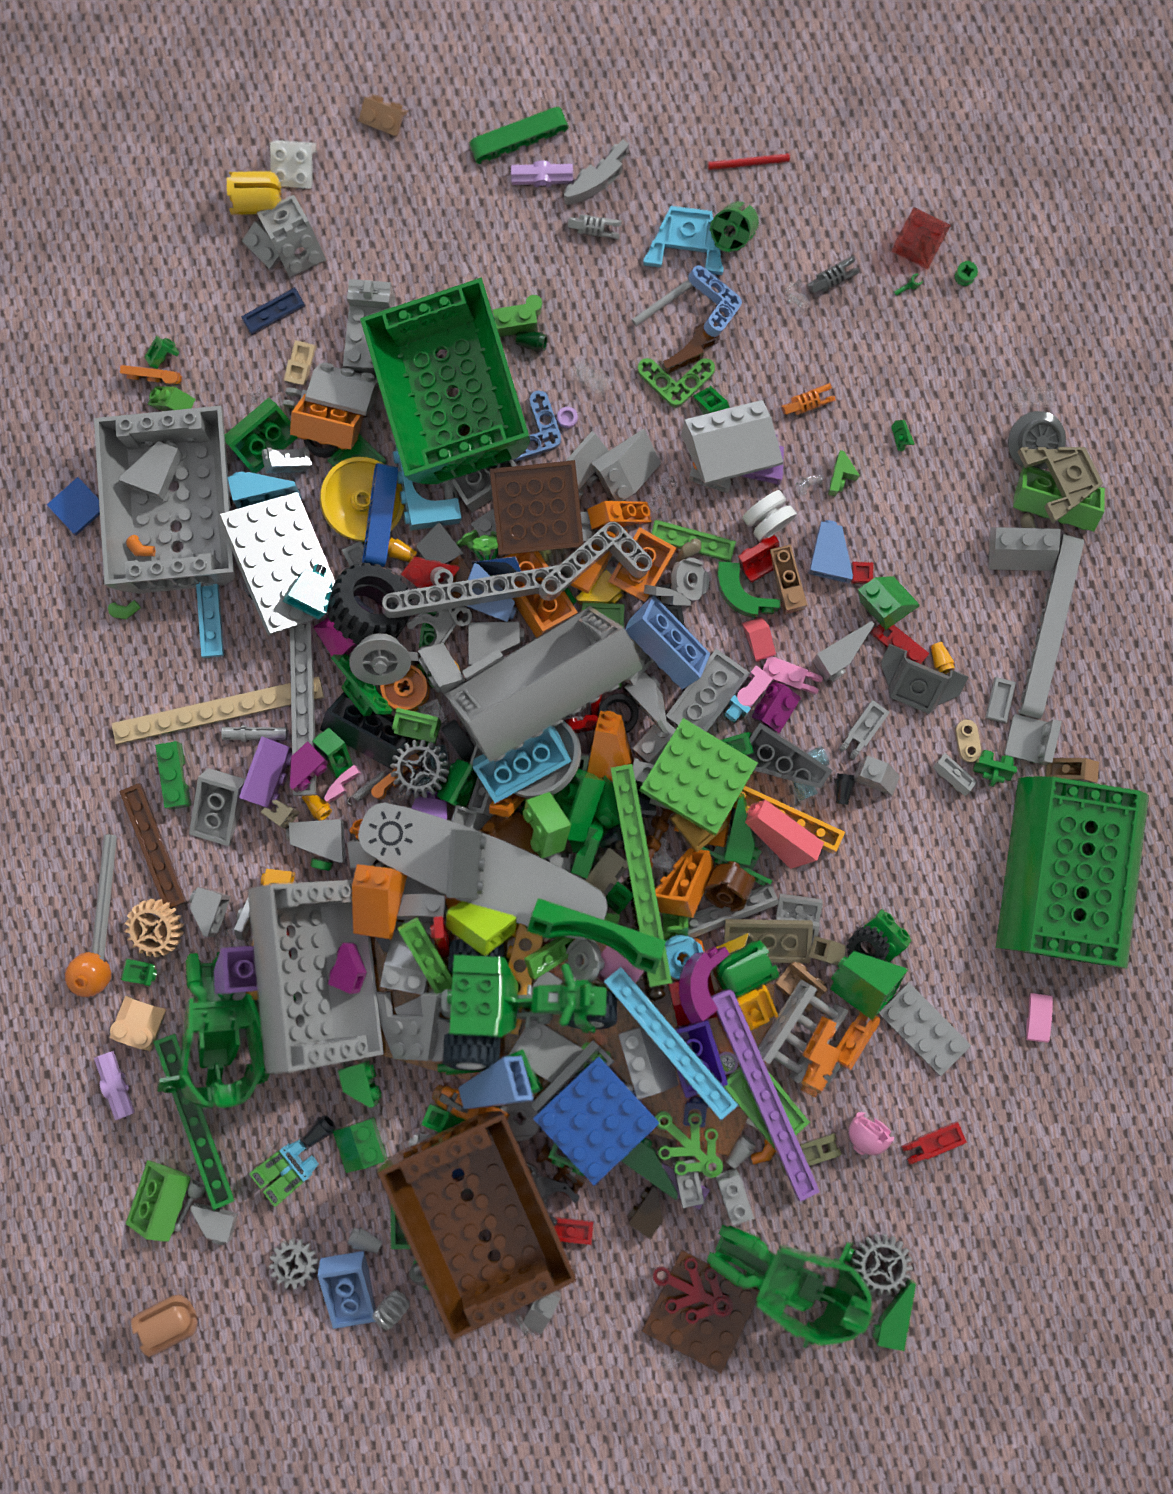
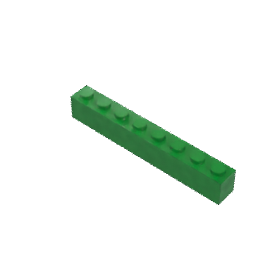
(196, 1128)

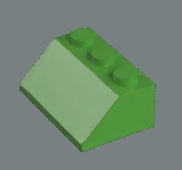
(158, 1201)

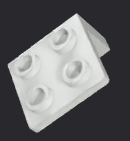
(292, 162)

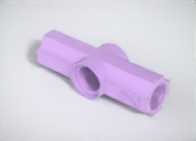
(542, 174)
(113, 1085)

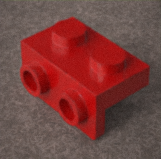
(757, 561)

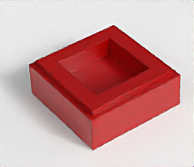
(862, 572)

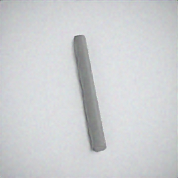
(662, 302)

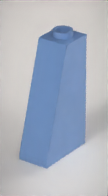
(497, 1085)

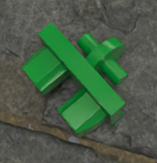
(995, 770)

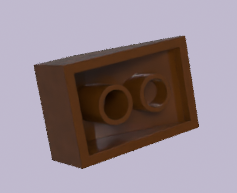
(511, 830)

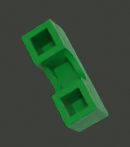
(173, 785)

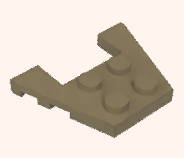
(1071, 471)

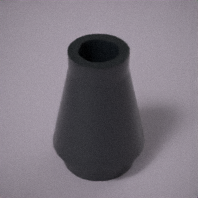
(844, 786)
(320, 1129)

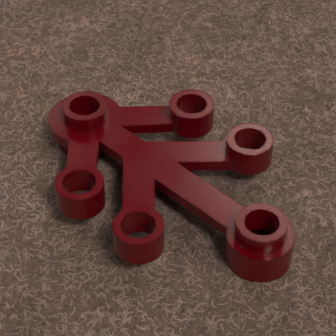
(695, 1293)

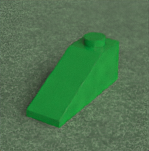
(742, 838)
(895, 1320)

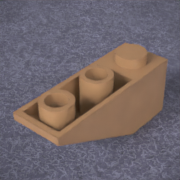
(788, 580)

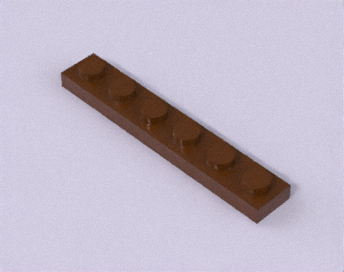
(152, 845)

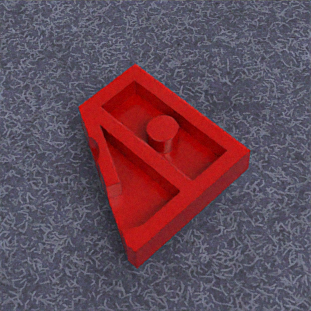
(419, 571)

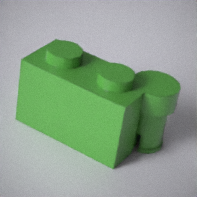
(519, 317)

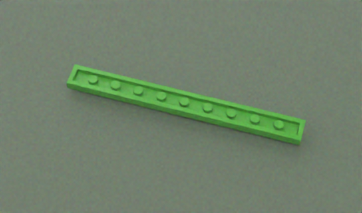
(639, 864)

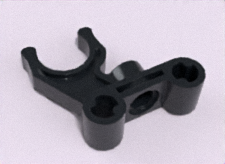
(547, 1186)

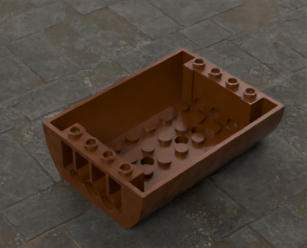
(446, 1228)

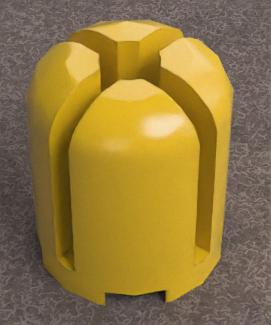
(253, 191)

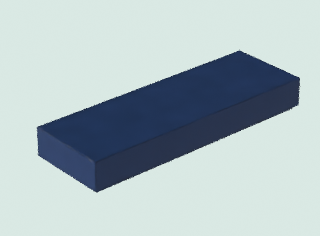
(273, 311)

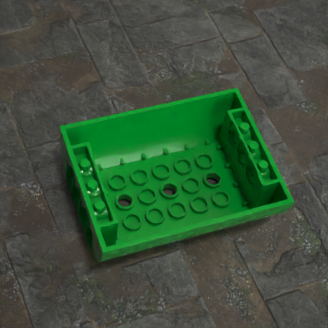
(417, 384)

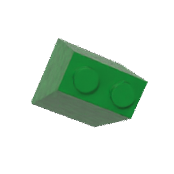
(867, 982)

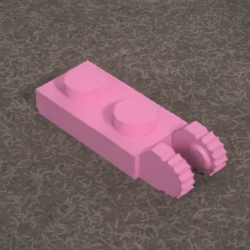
(790, 674)

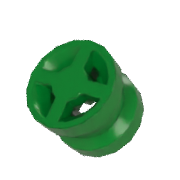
(964, 278)

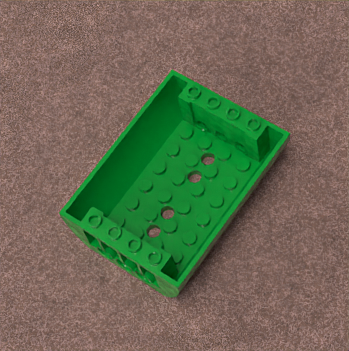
(1049, 867)

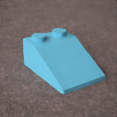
(256, 488)

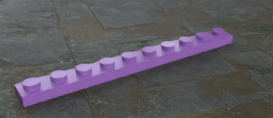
(765, 1095)

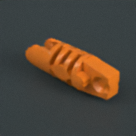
(808, 400)

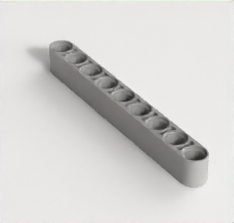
(465, 589)
(1052, 627)

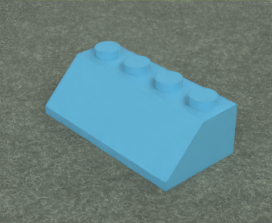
(523, 765)

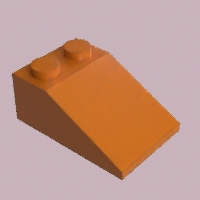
(661, 555)
(376, 900)

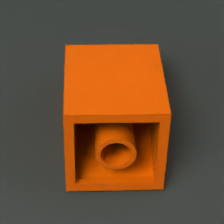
(609, 745)

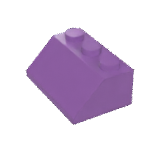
(266, 773)
(235, 970)

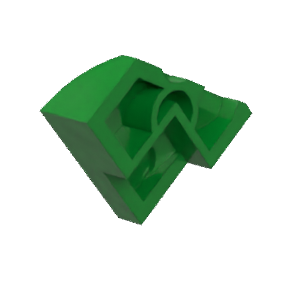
(586, 855)

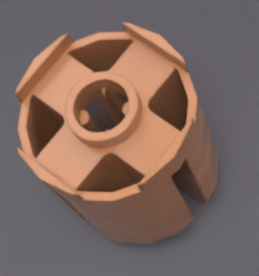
(165, 1324)

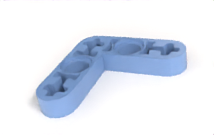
(723, 303)
(544, 430)

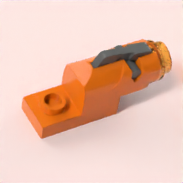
(823, 1058)
(450, 1100)

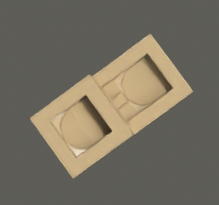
(300, 363)

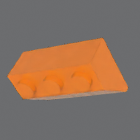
(325, 424)

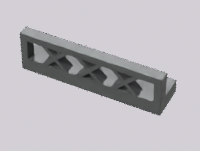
(570, 1073)

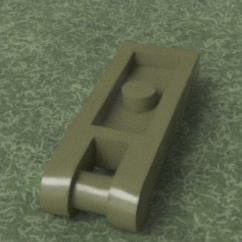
(813, 1150)

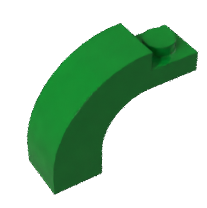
(736, 597)

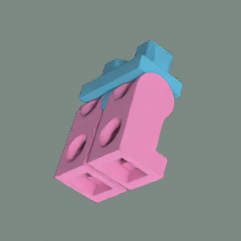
(747, 696)

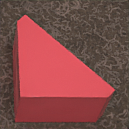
(759, 638)

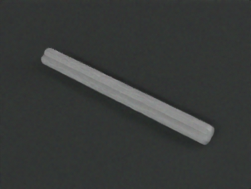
(104, 895)

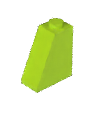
(480, 926)

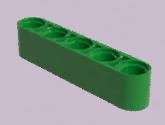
(517, 134)

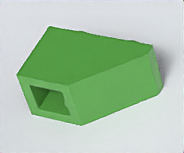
(170, 399)

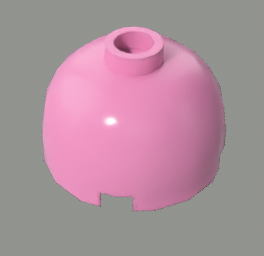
(871, 1138)

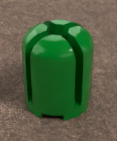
(732, 216)
(746, 969)

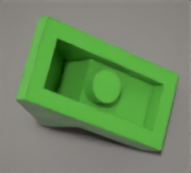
(842, 469)

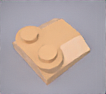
(137, 1024)

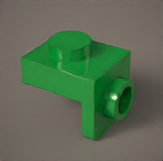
(138, 972)

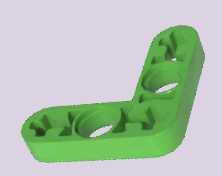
(672, 386)

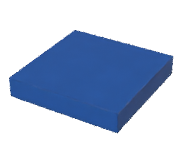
(76, 506)

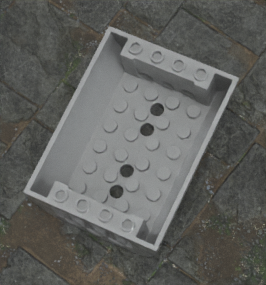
(196, 503)
(331, 1022)

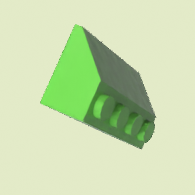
(1038, 488)

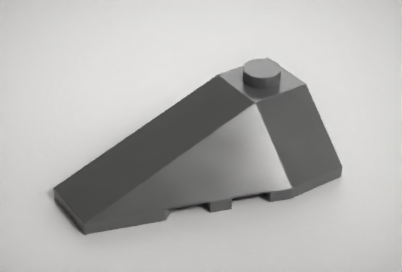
(784, 759)

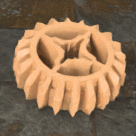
(142, 922)

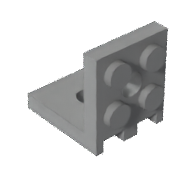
(292, 233)

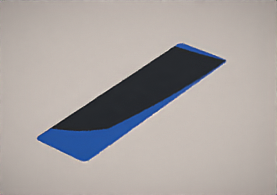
(499, 566)

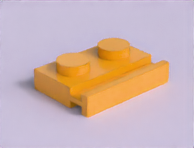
(757, 1007)

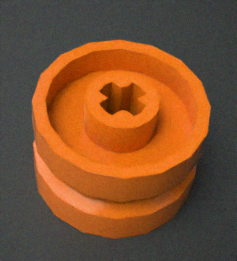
(408, 700)

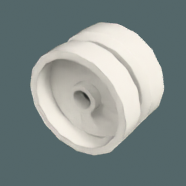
(769, 515)

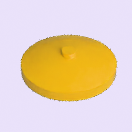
(347, 496)

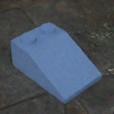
(347, 1289)

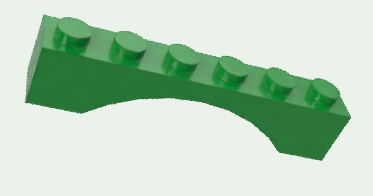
(556, 920)

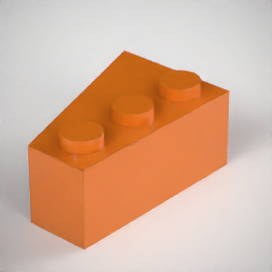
(686, 883)

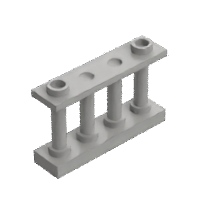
(785, 1022)

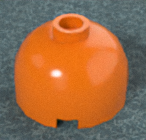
(87, 975)

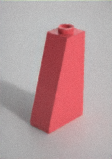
(783, 835)

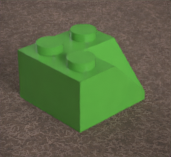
(549, 825)

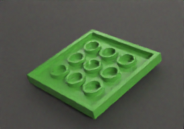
(698, 776)

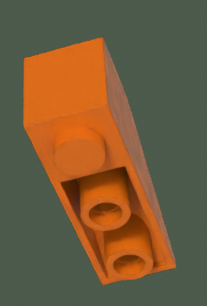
(623, 512)

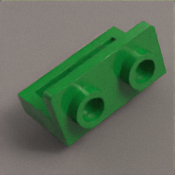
(897, 937)

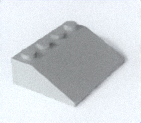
(732, 442)

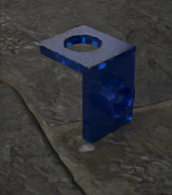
(695, 1103)

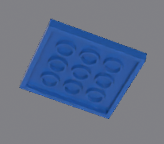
(596, 1120)

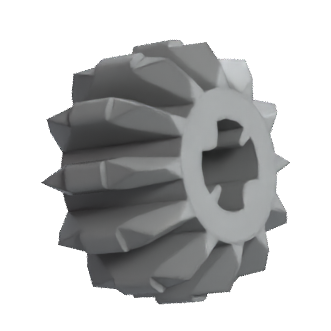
(391, 1309)

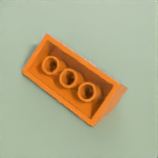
(537, 612)

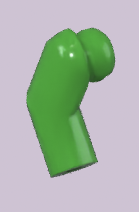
(123, 612)

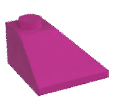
(332, 639)

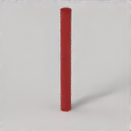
(751, 161)

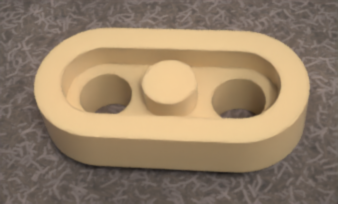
(970, 740)

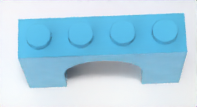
(422, 512)

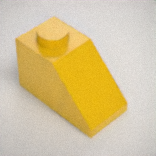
(601, 592)

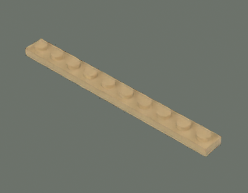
(207, 712)

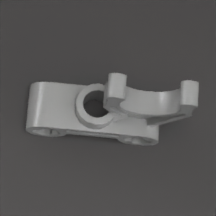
(444, 620)

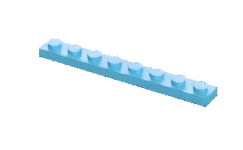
(671, 1043)

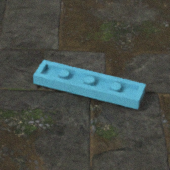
(210, 621)

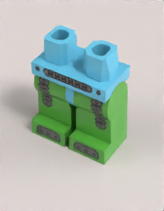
(289, 1166)

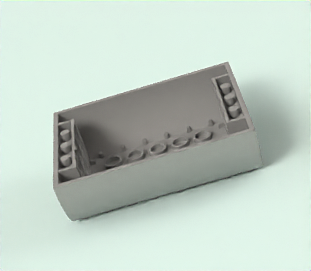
(544, 682)

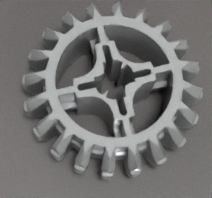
(402, 761)
(873, 1269)

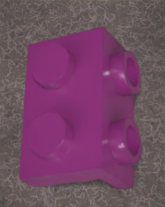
(776, 706)

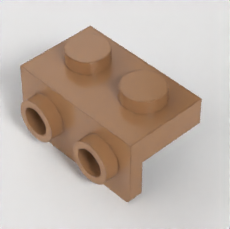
(382, 114)
(791, 977)

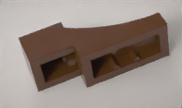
(692, 351)

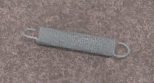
(363, 791)

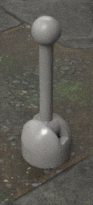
(194, 1192)

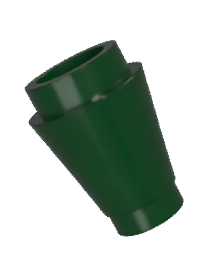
(532, 340)

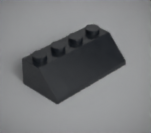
(366, 734)

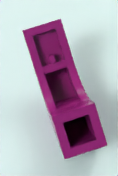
(693, 984)

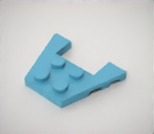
(686, 230)

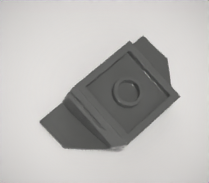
(919, 684)

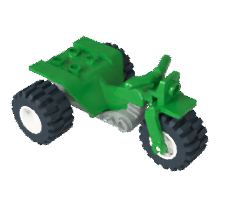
(487, 1006)

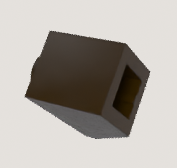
(648, 1214)

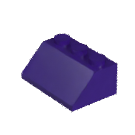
(702, 1043)

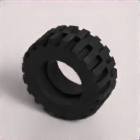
(368, 582)

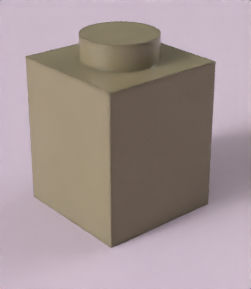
(827, 950)

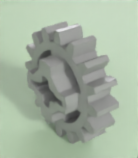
(302, 1265)

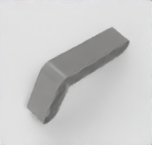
(591, 556)

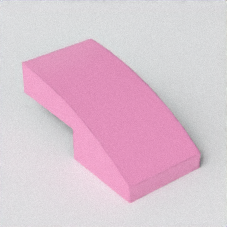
(337, 788)
(1040, 1018)

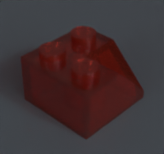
(920, 238)

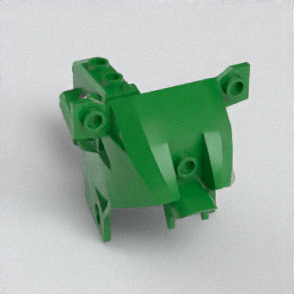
(218, 1023)
(787, 1282)

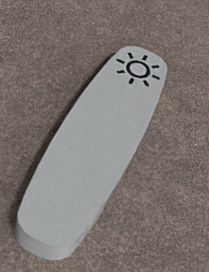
(511, 877)

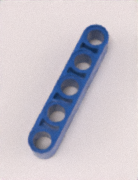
(380, 514)

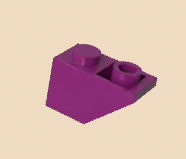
(305, 765)
(348, 970)

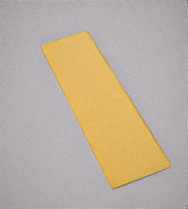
(735, 944)

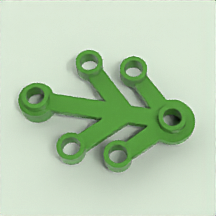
(691, 1147)

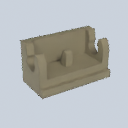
(283, 815)

